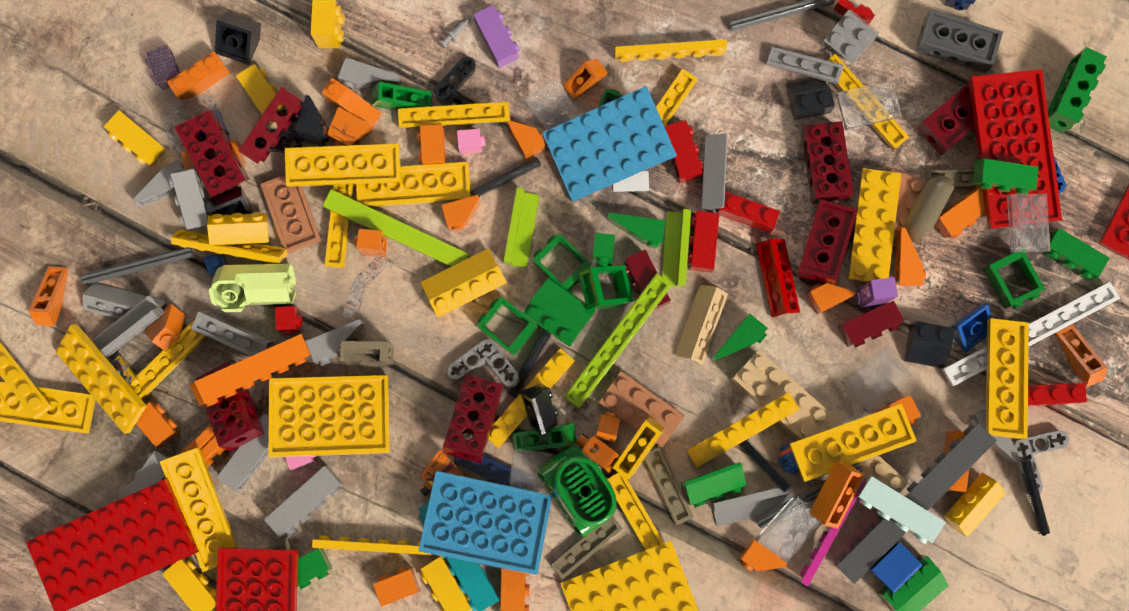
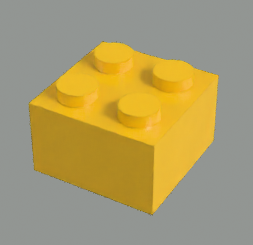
(327, 23)

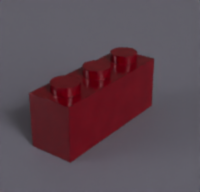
(642, 272)
(871, 324)

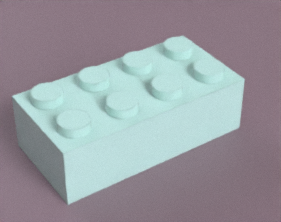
(904, 511)

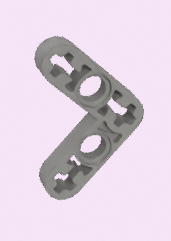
(487, 357)
(1030, 450)

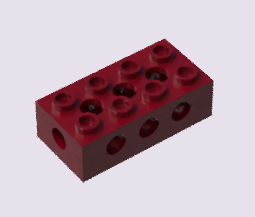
(947, 115)
(198, 150)
(260, 153)
(835, 153)
(838, 236)
(233, 418)
(480, 429)

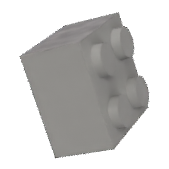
(851, 36)

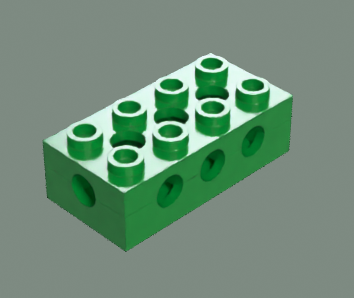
(1074, 89)

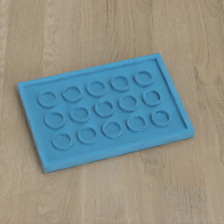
(609, 144)
(485, 523)

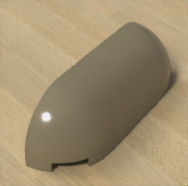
(928, 207)

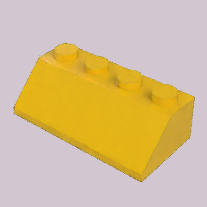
(463, 282)

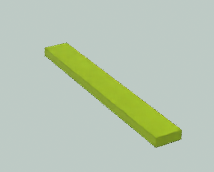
(394, 229)
(618, 341)

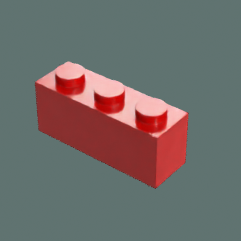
(686, 162)
(749, 212)
(703, 241)
(1056, 394)

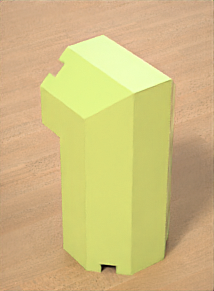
(252, 285)

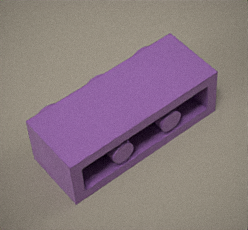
(496, 36)
(876, 293)

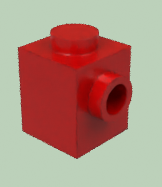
(288, 320)

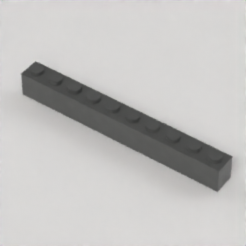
(925, 493)

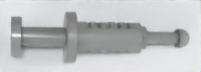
(452, 35)

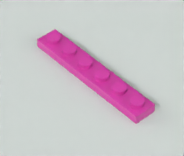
(826, 540)

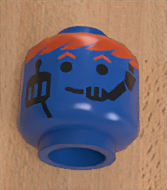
(787, 460)

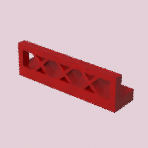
(775, 277)

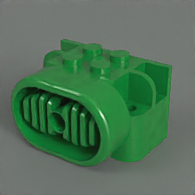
(565, 476)

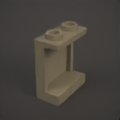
(383, 348)

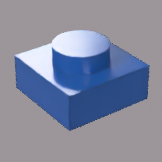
(213, 262)

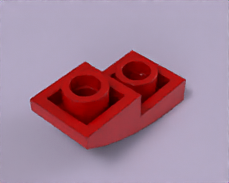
(863, 11)

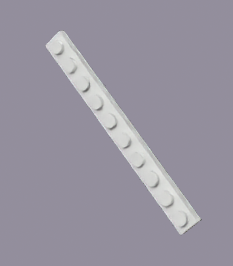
(1038, 330)

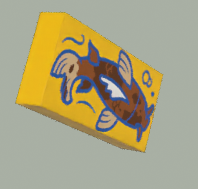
(125, 371)

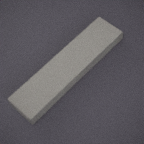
(804, 65)

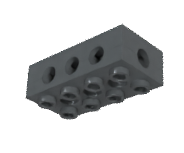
(958, 41)

